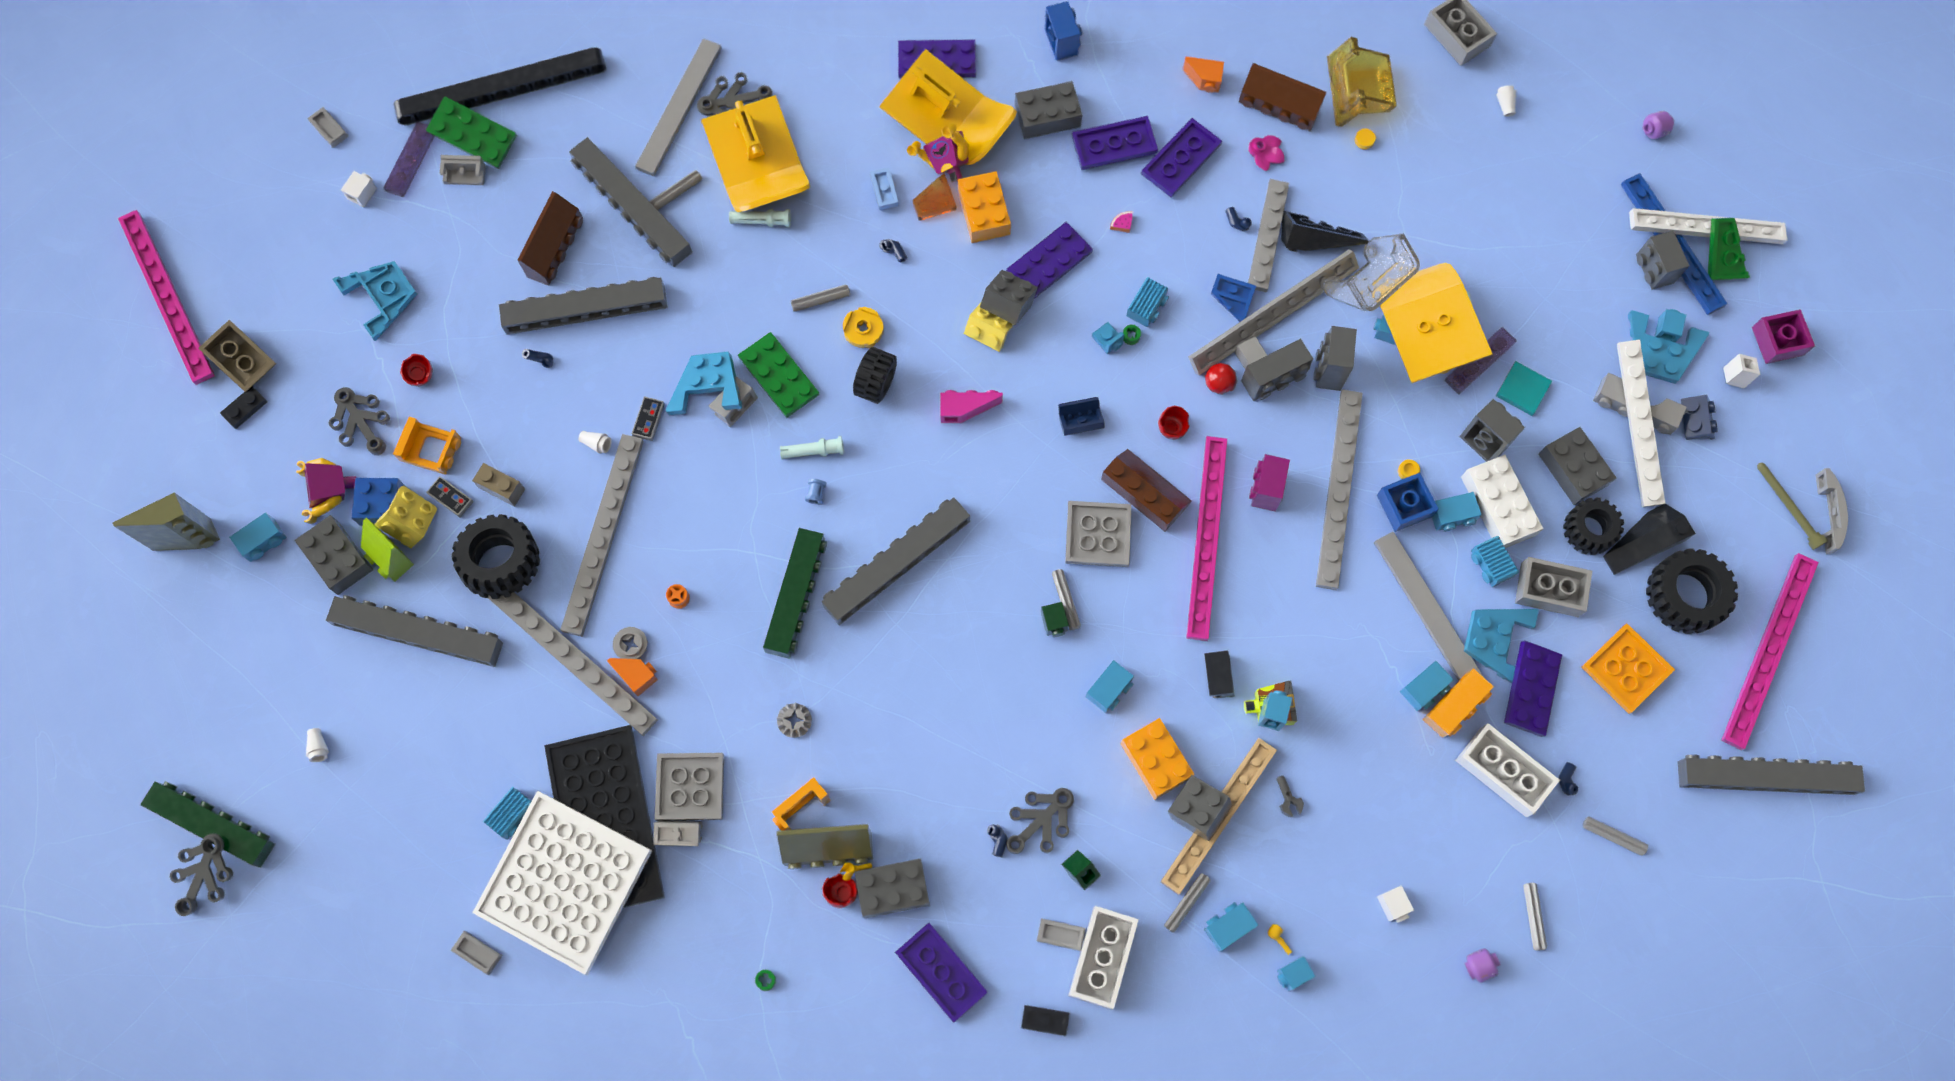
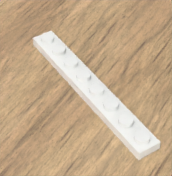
(1701, 225)
(1641, 423)

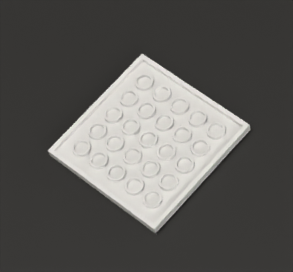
(562, 882)

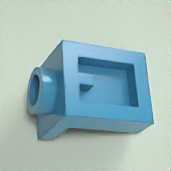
(1108, 338)

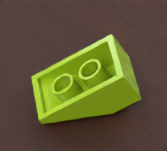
(383, 552)

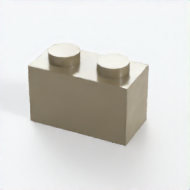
(498, 484)

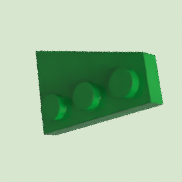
(1724, 251)

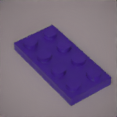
(956, 54)
(1114, 142)
(1181, 157)
(1051, 258)
(1533, 688)
(941, 972)

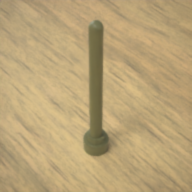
(1815, 539)

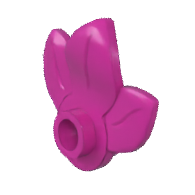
(1268, 153)

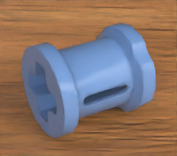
(815, 491)

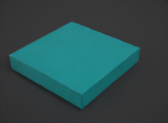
(1523, 388)

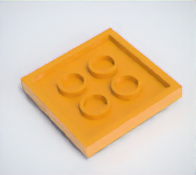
(1627, 668)

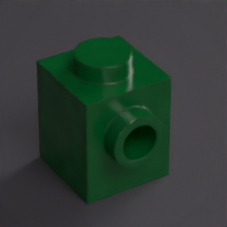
(1054, 619)
(1081, 870)

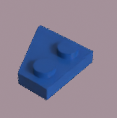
(1233, 295)

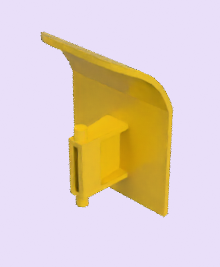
(936, 97)
(755, 154)
(1434, 323)

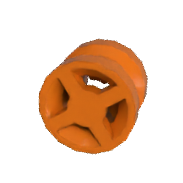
(675, 592)

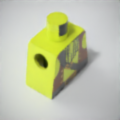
(1255, 706)

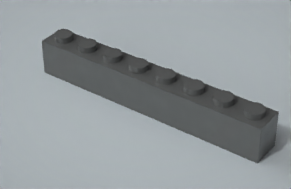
(630, 202)
(582, 305)
(896, 560)
(415, 631)
(1771, 776)

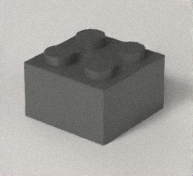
(1662, 260)
(1008, 297)
(1200, 808)

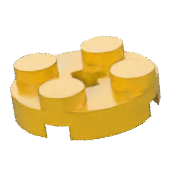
(867, 337)

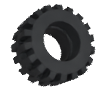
(874, 375)
(1607, 518)

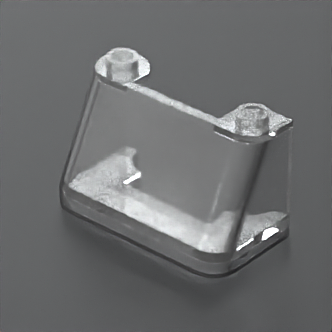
(1388, 268)

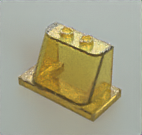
(1360, 81)

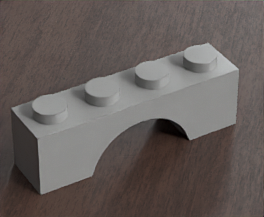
(1665, 415)

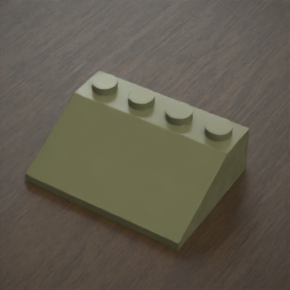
(169, 525)
(825, 845)

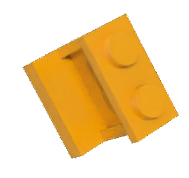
(413, 439)
(797, 801)

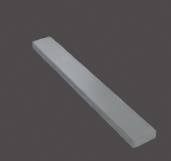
(678, 107)
(1425, 605)

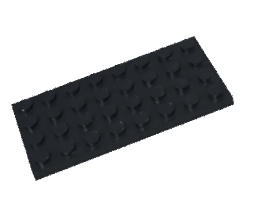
(604, 781)

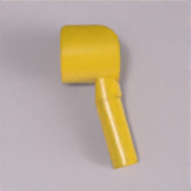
(850, 869)
(1275, 932)

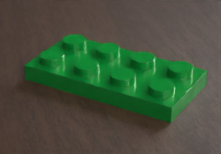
(471, 132)
(778, 374)

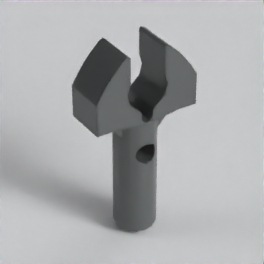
(1288, 798)

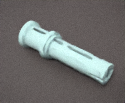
(770, 217)
(822, 447)

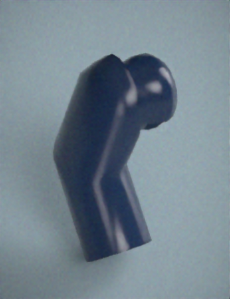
(1236, 222)
(893, 247)
(541, 357)
(1566, 782)
(999, 838)

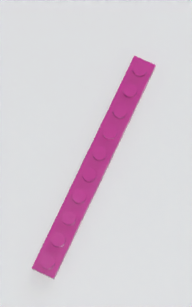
(166, 297)
(1206, 539)
(1769, 652)

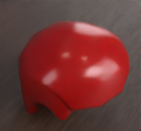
(416, 370)
(1221, 378)
(1174, 422)
(839, 892)

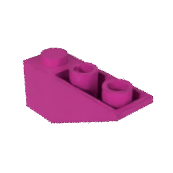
(963, 406)

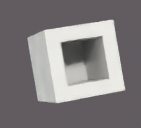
(359, 188)
(1741, 371)
(1396, 904)

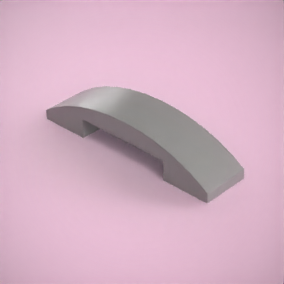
(1828, 485)

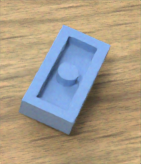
(884, 188)

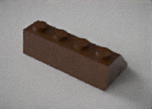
(1282, 97)
(550, 239)
(1145, 489)

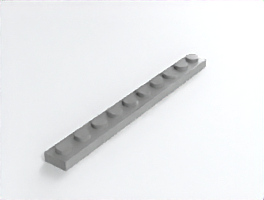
(1271, 313)
(1339, 490)
(602, 535)
(576, 662)

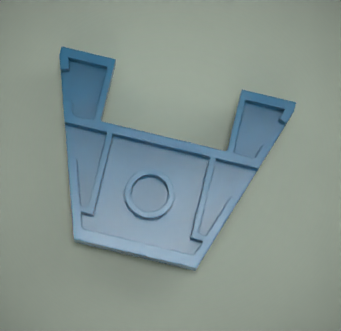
(387, 289)
(1663, 357)
(704, 375)
(1491, 635)

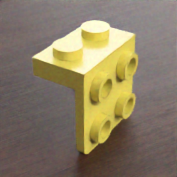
(987, 328)
(407, 517)

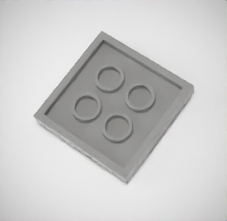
(1098, 534)
(689, 786)

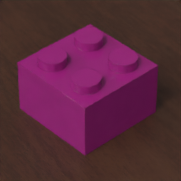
(1783, 336)
(1269, 482)

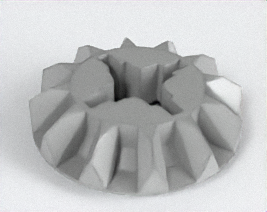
(628, 634)
(801, 727)

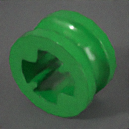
(1131, 341)
(760, 985)

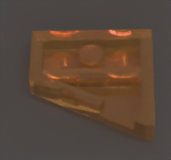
(934, 199)

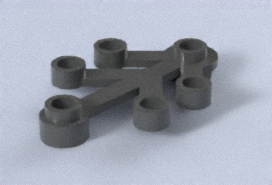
(731, 97)
(357, 417)
(1042, 817)
(202, 872)

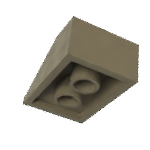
(237, 355)

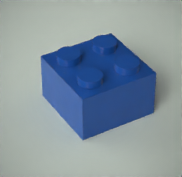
(1062, 30)
(373, 497)
(1407, 502)

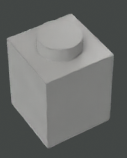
(1250, 352)

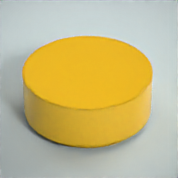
(1365, 138)
(1408, 468)

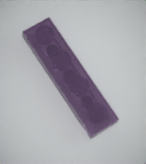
(409, 160)
(1468, 373)

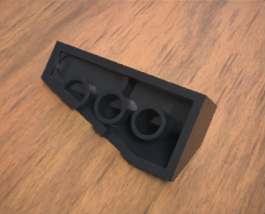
(1305, 235)
(1651, 535)

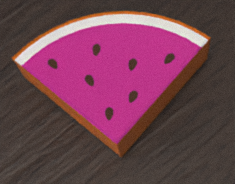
(1122, 222)

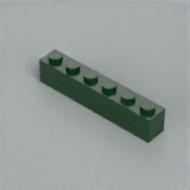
(794, 593)
(202, 821)

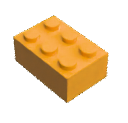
(984, 207)
(1459, 704)
(1157, 758)

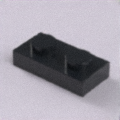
(243, 407)
(1045, 1020)

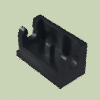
(1219, 674)

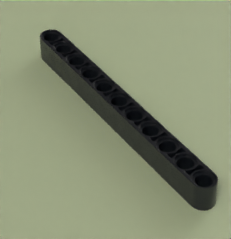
(502, 84)

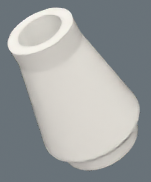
(1507, 99)
(597, 441)
(316, 746)

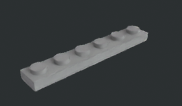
(1268, 234)

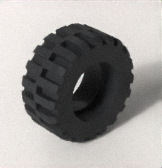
(485, 535)
(1710, 573)

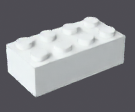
(1502, 501)
(1507, 770)
(1103, 957)

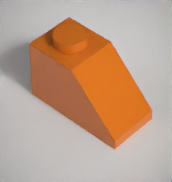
(1204, 73)
(634, 673)

